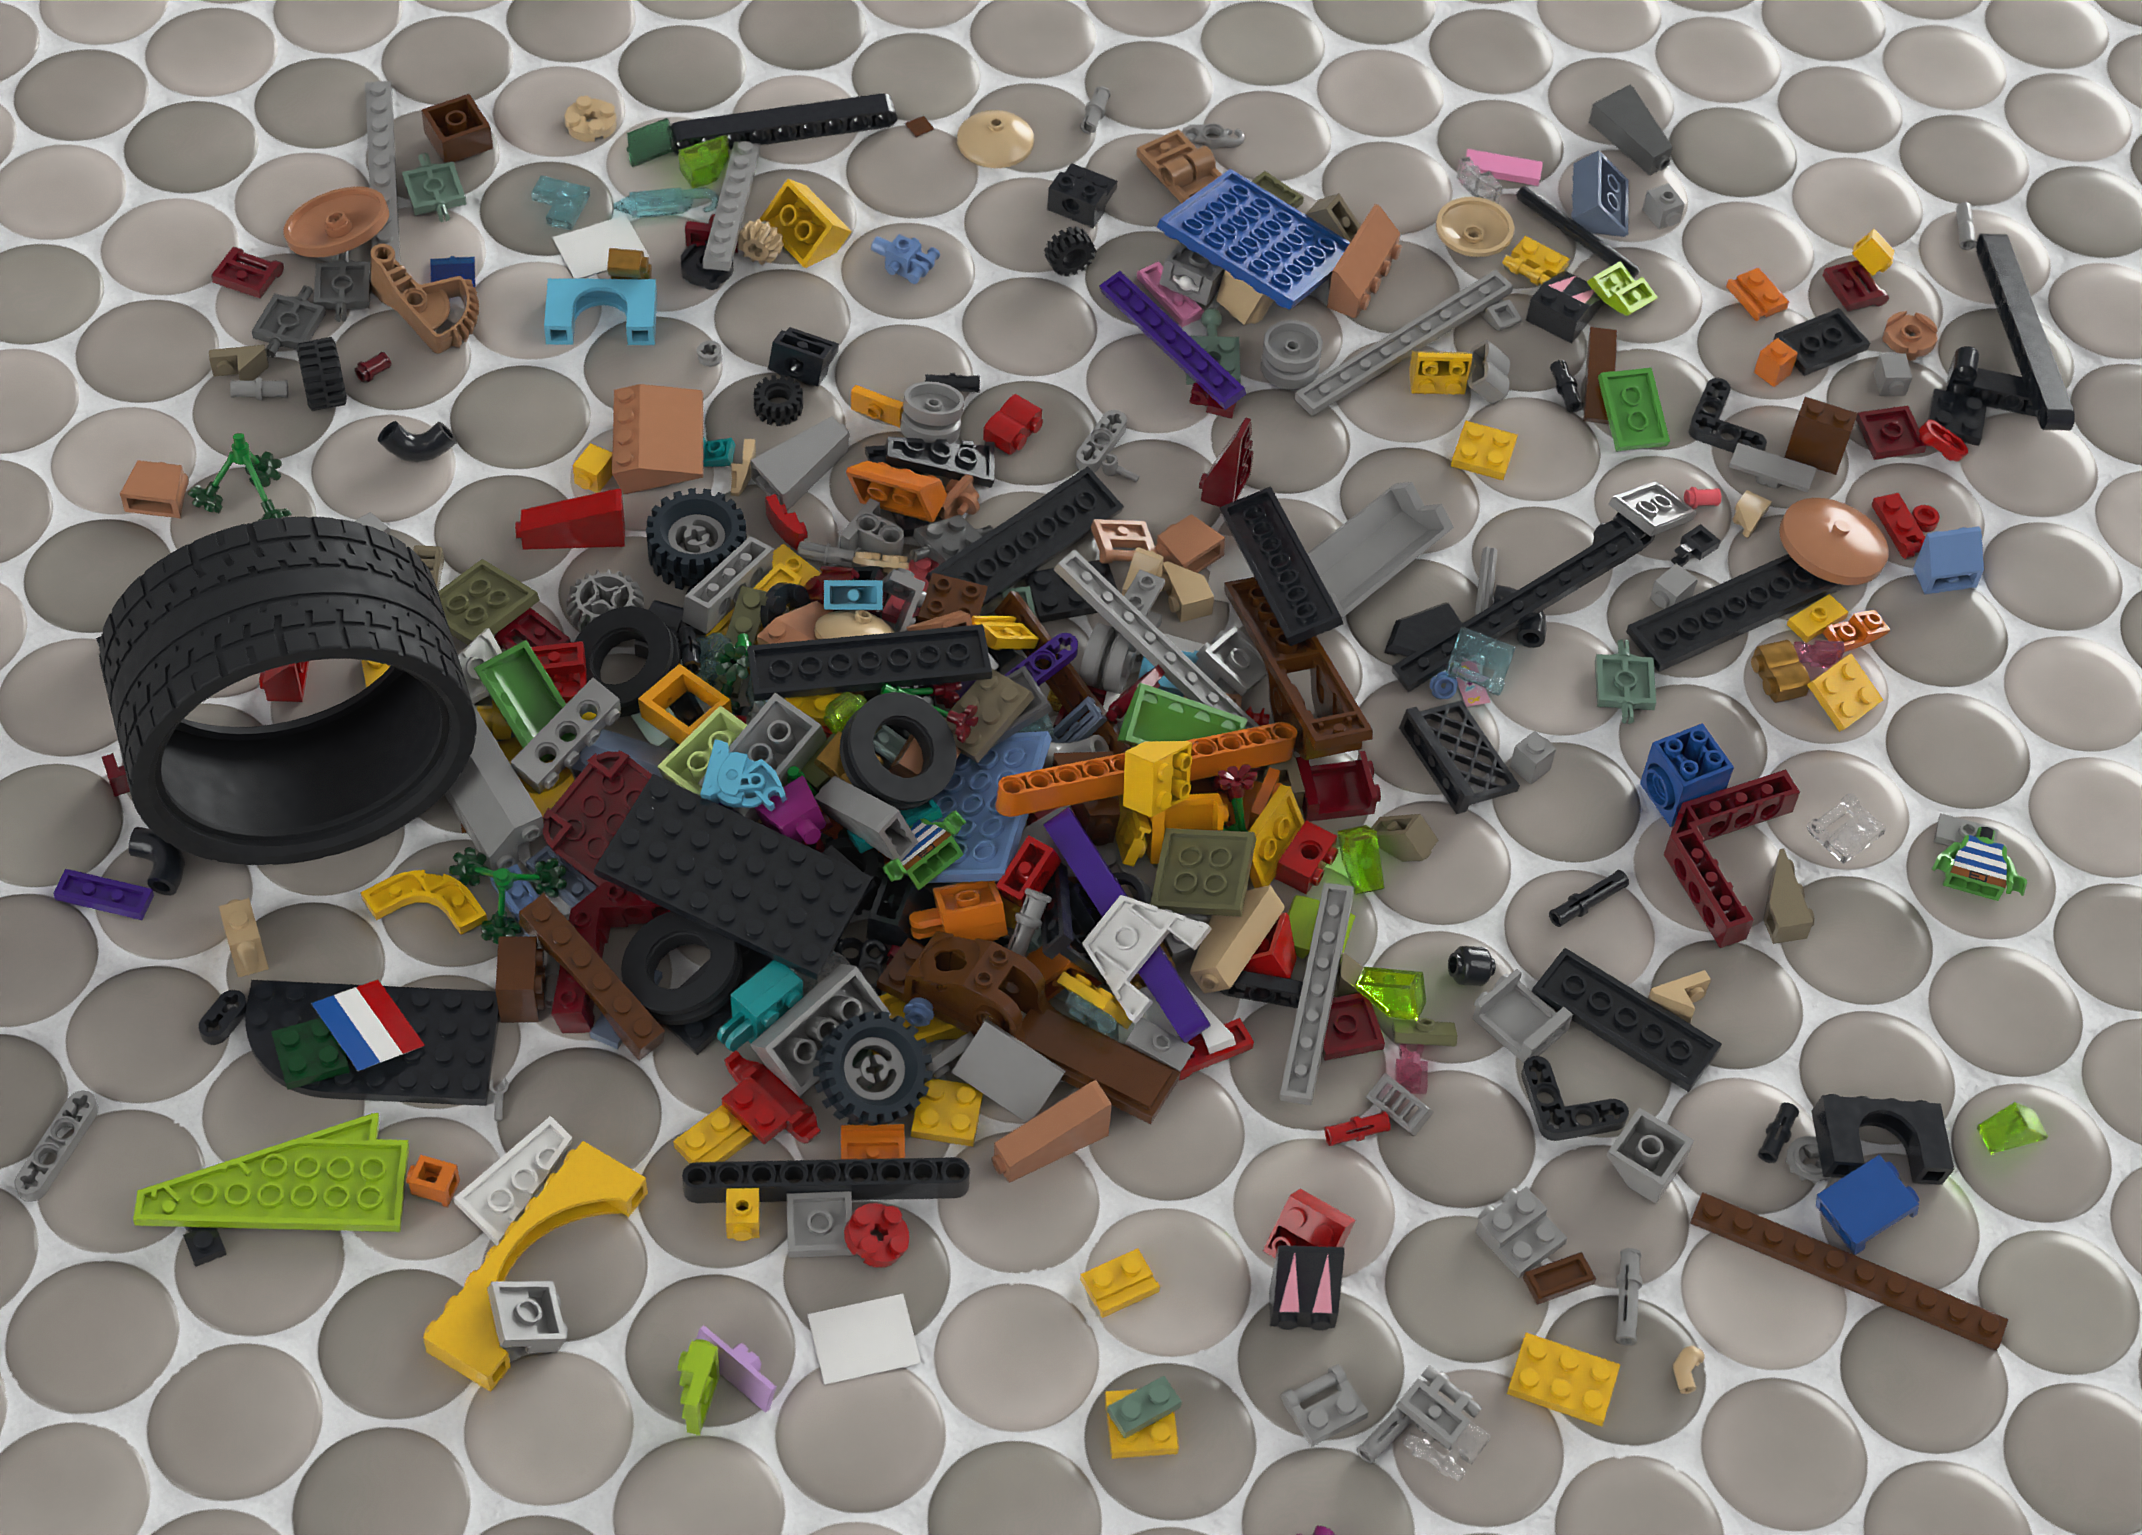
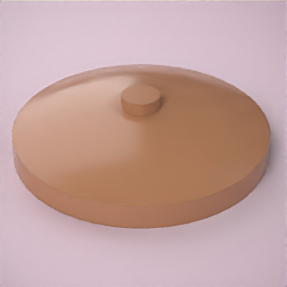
(336, 221)
(1833, 541)

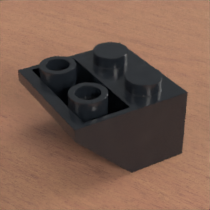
(891, 911)

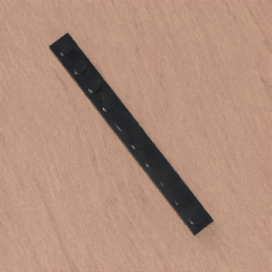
(1522, 604)

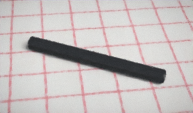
(1574, 230)

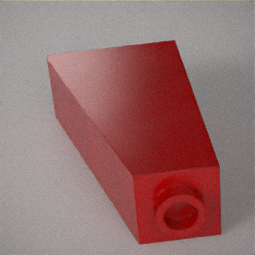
(574, 523)

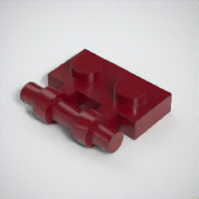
(1120, 706)

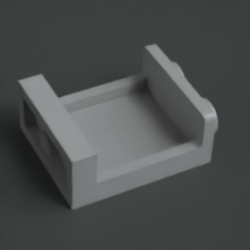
(1142, 595)
(1520, 1017)

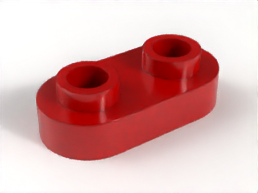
(1943, 440)

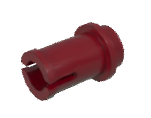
(370, 368)

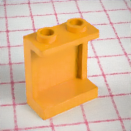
(1195, 812)

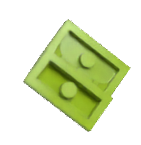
(1620, 290)
(1303, 918)

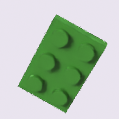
(1633, 409)

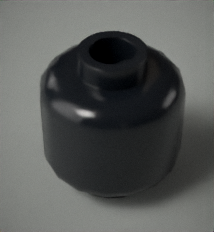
(1471, 965)

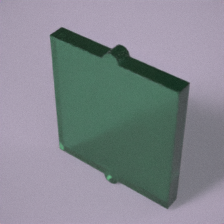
(649, 142)

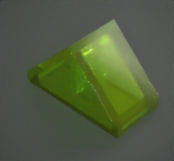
(2011, 1128)

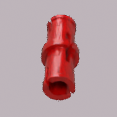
(1338, 1133)

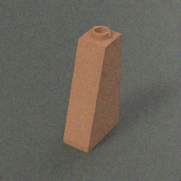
(1054, 1133)

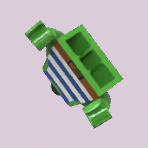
(931, 854)
(1980, 866)

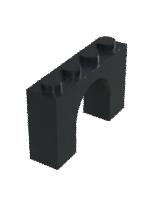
(1915, 1123)

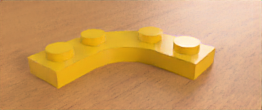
(420, 887)

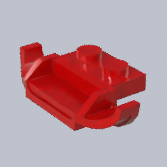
(766, 1102)

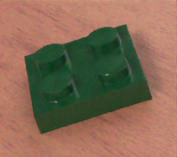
(309, 1053)

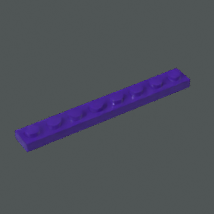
(1173, 340)

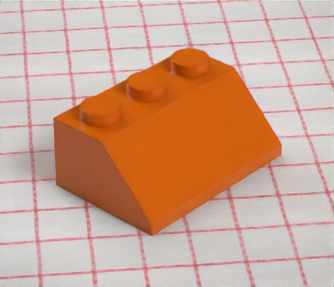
(898, 489)

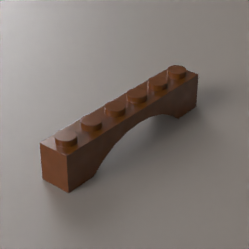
(619, 1006)

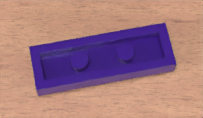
(103, 894)

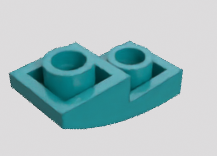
(718, 452)

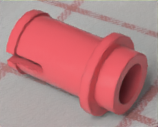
(1702, 497)

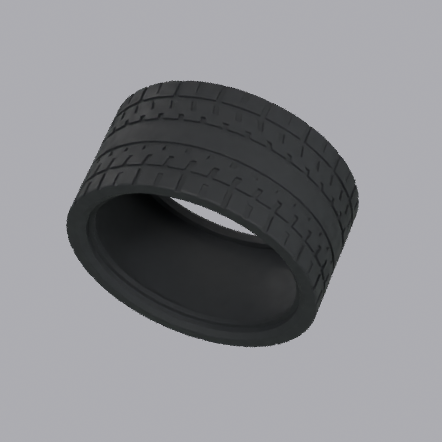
(268, 601)

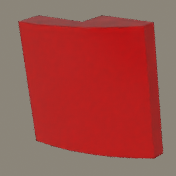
(565, 666)

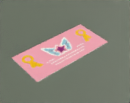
(1472, 693)

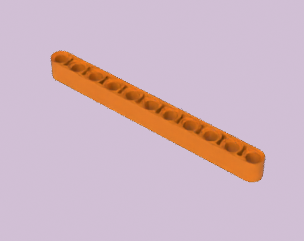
(1105, 775)

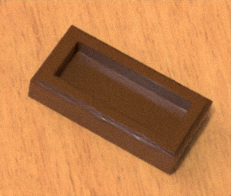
(1559, 1278)

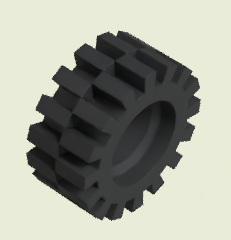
(1070, 251)
(778, 411)

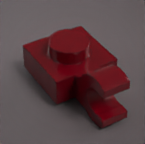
(1201, 397)

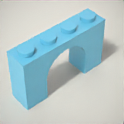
(570, 297)

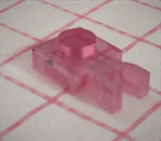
(1821, 654)
(1410, 1071)

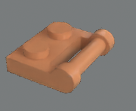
(1120, 534)

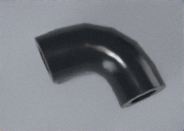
(416, 446)
(1531, 632)
(166, 859)

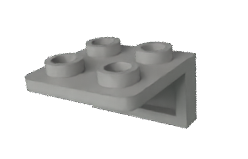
(906, 587)

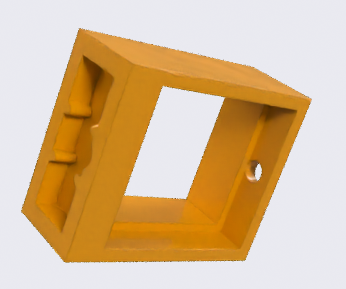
(668, 690)

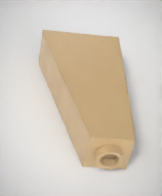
(1235, 940)

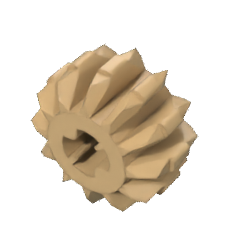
(760, 242)

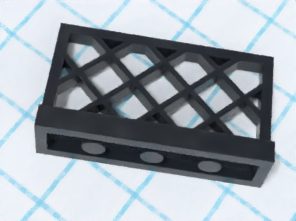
(1440, 760)
(1061, 928)

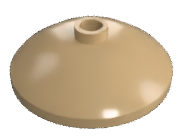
(995, 139)
(1474, 226)
(849, 623)

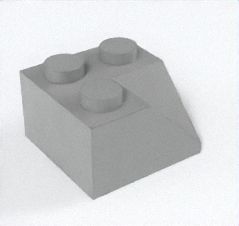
(1649, 1154)

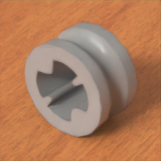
(709, 360)

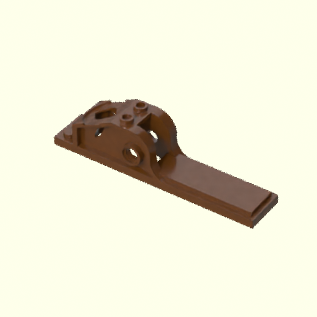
(1339, 720)
(980, 985)

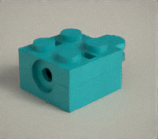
(760, 1004)

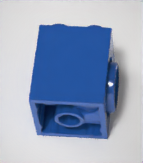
(1684, 769)

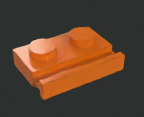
(1757, 294)
(873, 1142)

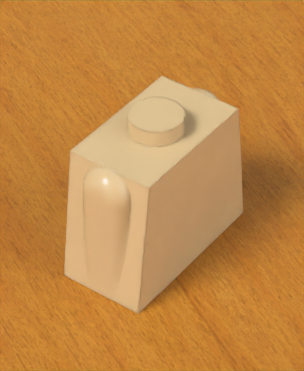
(1242, 300)
(243, 937)

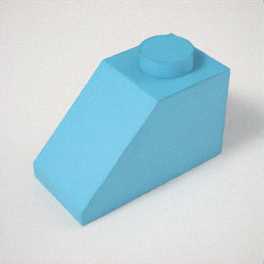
(853, 594)

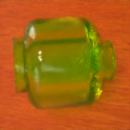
(841, 710)

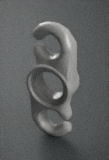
(1212, 128)

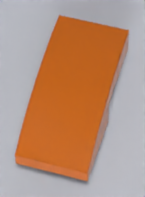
(1858, 631)

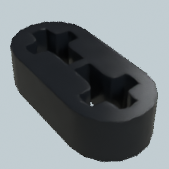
(219, 1014)

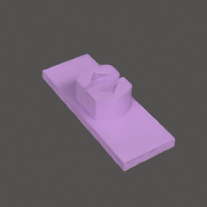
(742, 1370)

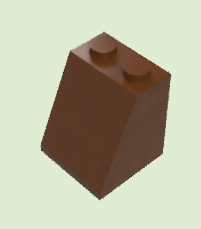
(1820, 435)
(1097, 816)

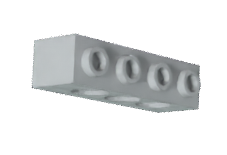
(720, 588)
(590, 698)

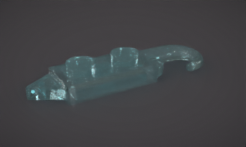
(664, 201)

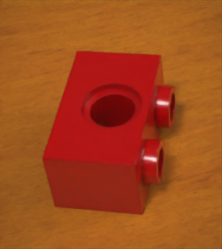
(1312, 843)
(1029, 869)

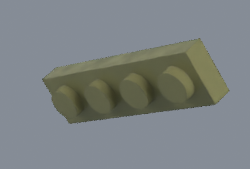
(744, 620)

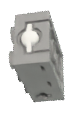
(1191, 275)

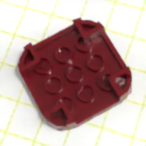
(593, 810)

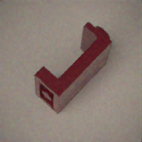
(1338, 789)

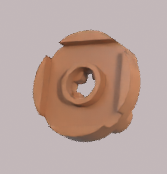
(1915, 346)

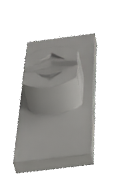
(1772, 468)

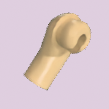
(1684, 1364)

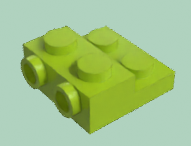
(699, 1380)

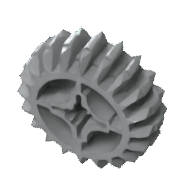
(600, 594)

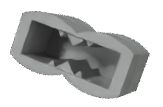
(1489, 372)

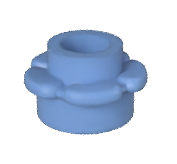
(1446, 692)
(918, 1012)

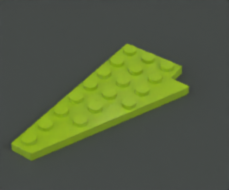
(313, 1182)

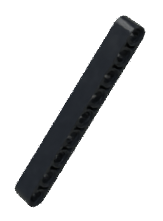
(789, 122)
(840, 1171)

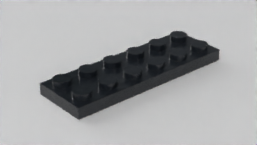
(1627, 1019)

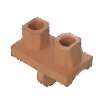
(960, 498)

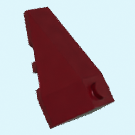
(1230, 469)

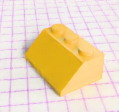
(806, 223)

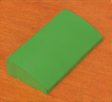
(522, 692)
(1169, 717)

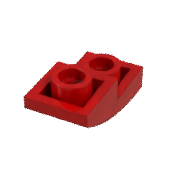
(785, 524)

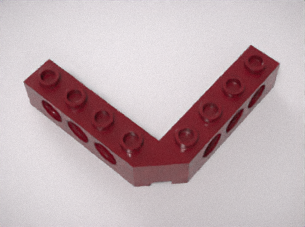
(1713, 817)
(593, 918)

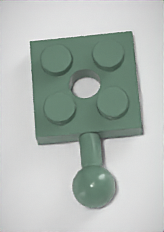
(1222, 348)

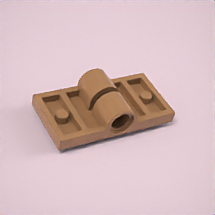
(1179, 164)

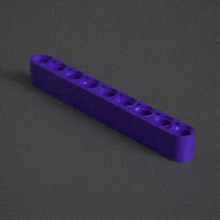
(1103, 891)

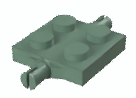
(434, 188)
(1625, 681)

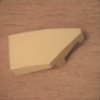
(742, 472)
(1749, 511)

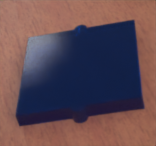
(452, 267)

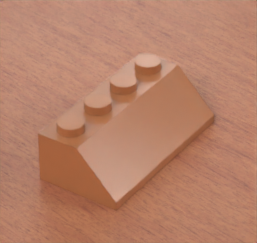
(1364, 264)

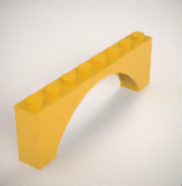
(582, 1188)

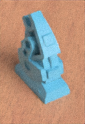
(738, 780)

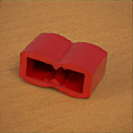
(1013, 424)

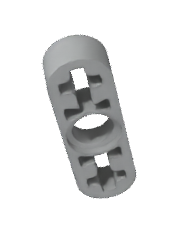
(1101, 430)

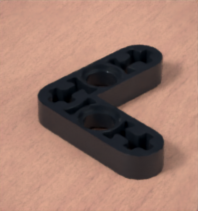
(1712, 421)
(1566, 1115)

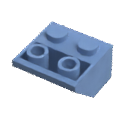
(1950, 560)

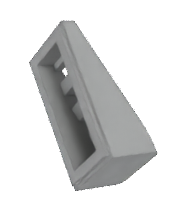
(1418, 1118)

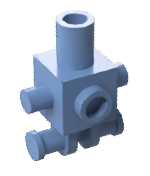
(905, 257)

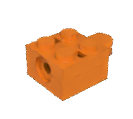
(963, 910)

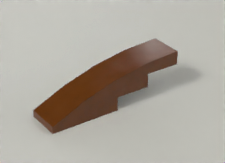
(1600, 359)

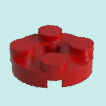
(886, 1221)

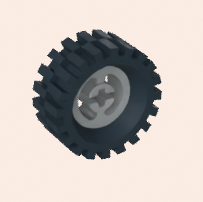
(693, 521)
(899, 1059)

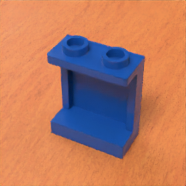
(1867, 1203)

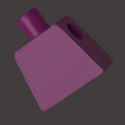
(797, 816)

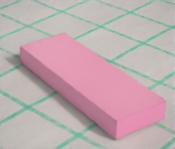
(1507, 167)
(1177, 305)

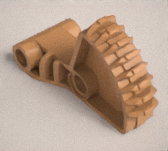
(423, 305)

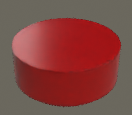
(1926, 517)

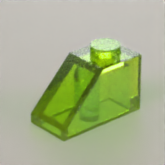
(704, 161)
(1361, 858)
(1394, 991)

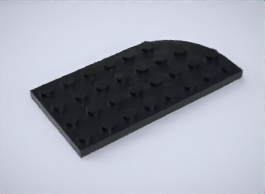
(452, 1023)

